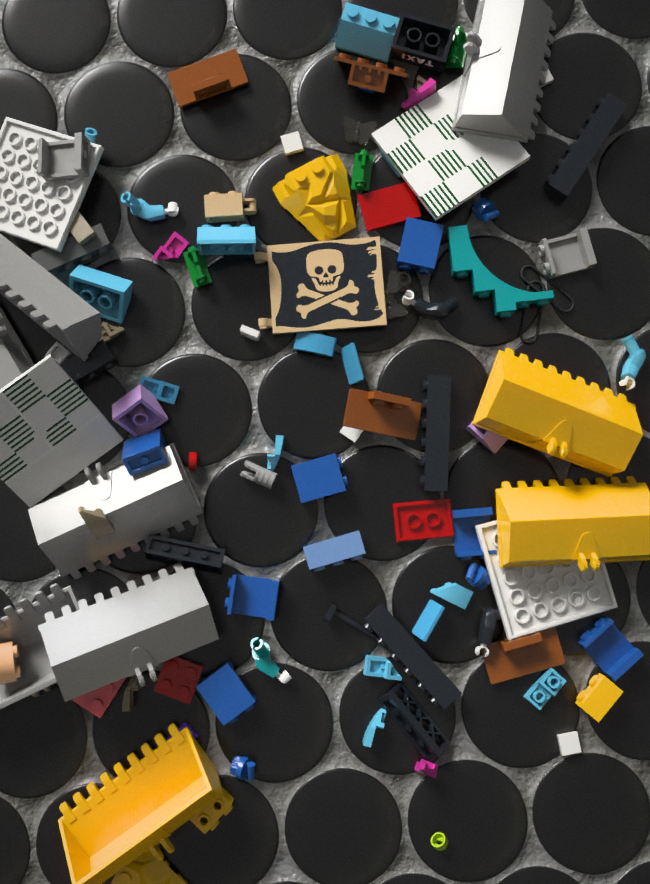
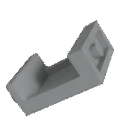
(64, 158)
(567, 254)

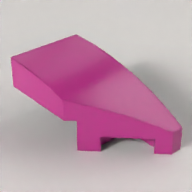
(422, 93)
(173, 248)
(427, 768)

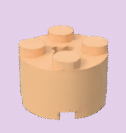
(9, 669)

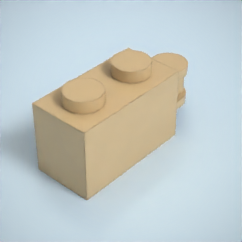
(228, 207)

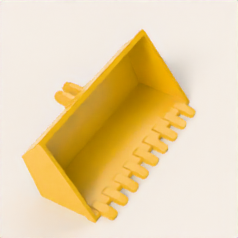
(558, 414)
(573, 523)
(137, 807)

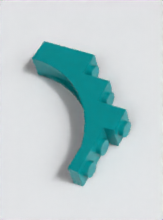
(505, 297)

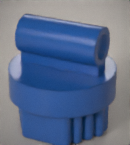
(485, 210)
(477, 576)
(243, 768)

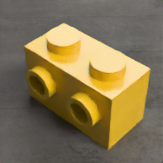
(598, 696)
(209, 816)

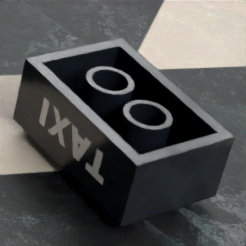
(422, 42)

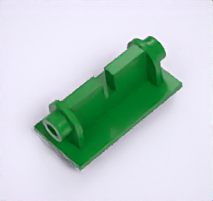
(457, 55)
(362, 171)
(197, 267)

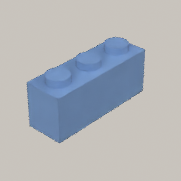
(334, 551)

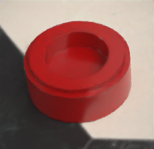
(192, 461)

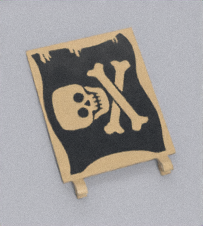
(324, 285)

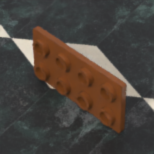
(367, 75)
(207, 78)
(382, 413)
(523, 655)

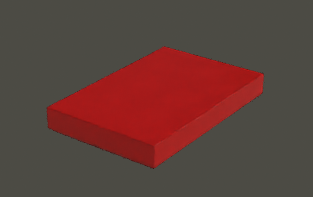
(388, 206)
(423, 520)

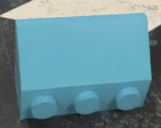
(366, 32)
(226, 240)
(102, 291)

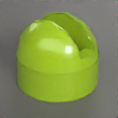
(440, 838)

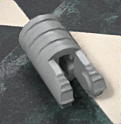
(262, 477)

